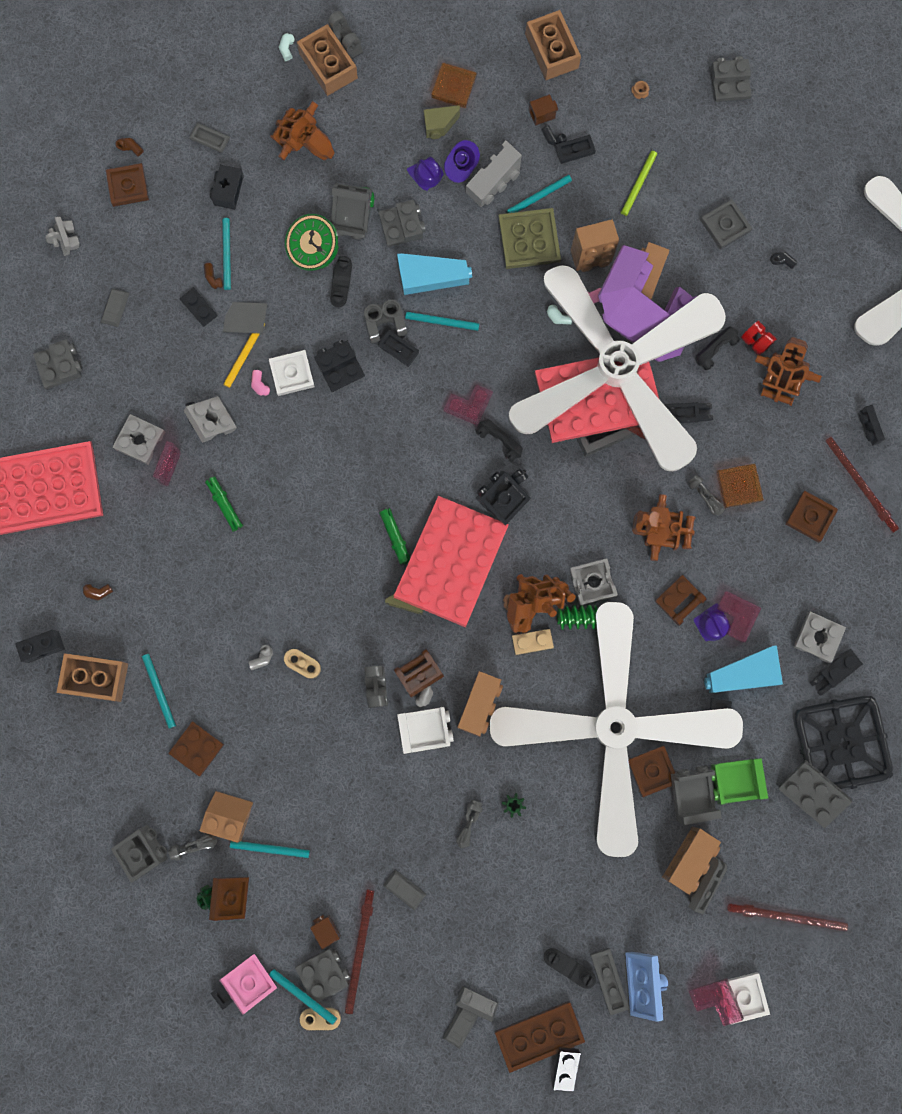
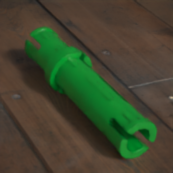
(223, 503)
(395, 536)

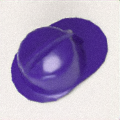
(461, 161)
(426, 173)
(712, 624)

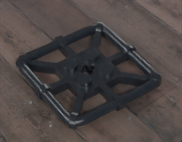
(851, 732)

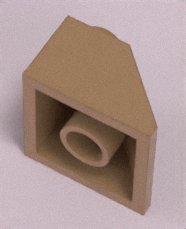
(226, 817)

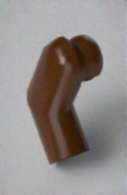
(129, 144)
(209, 275)
(95, 593)

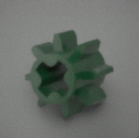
(510, 800)
(204, 897)

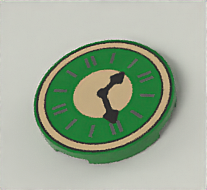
(311, 242)

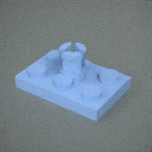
(645, 986)

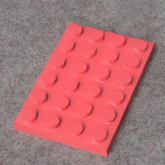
(599, 411)
(48, 488)
(451, 561)

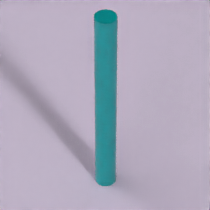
(539, 195)
(226, 254)
(442, 321)
(158, 691)
(270, 849)
(303, 997)

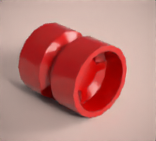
(763, 342)

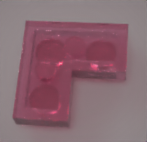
(469, 410)
(743, 613)
(718, 995)

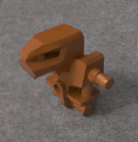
(299, 130)
(787, 371)
(663, 528)
(536, 597)

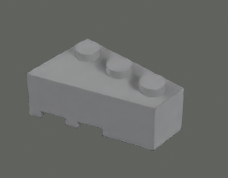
(495, 176)

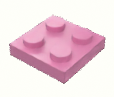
(248, 984)

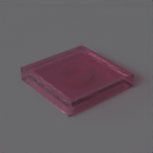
(167, 464)

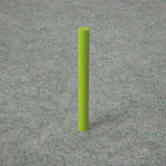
(639, 182)

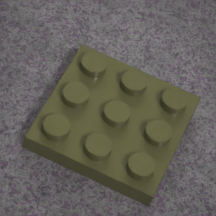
(529, 238)

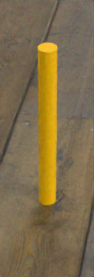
(241, 359)

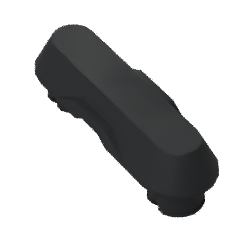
(341, 281)
(727, 335)
(488, 427)
(569, 968)

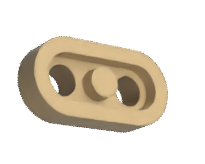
(302, 664)
(319, 1022)

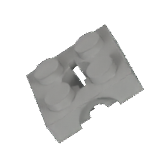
(213, 409)
(136, 426)
(588, 594)
(832, 636)

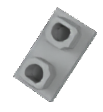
(62, 229)

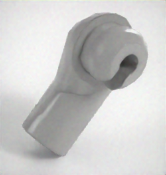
(264, 658)
(424, 697)

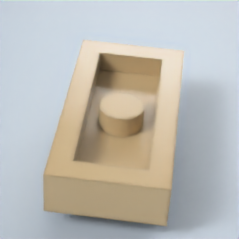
(532, 642)

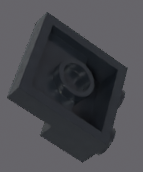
(338, 365)
(502, 497)

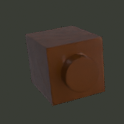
(543, 109)
(325, 931)

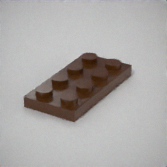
(539, 1036)

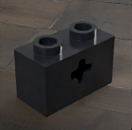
(225, 195)
(39, 646)

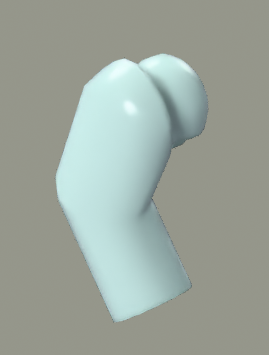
(286, 40)
(556, 316)

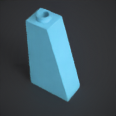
(431, 273)
(753, 671)

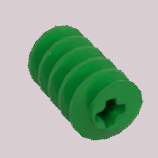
(576, 617)

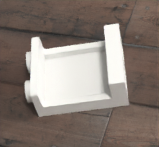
(425, 730)

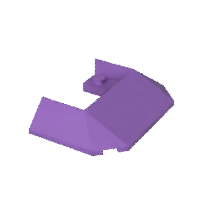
(629, 309)

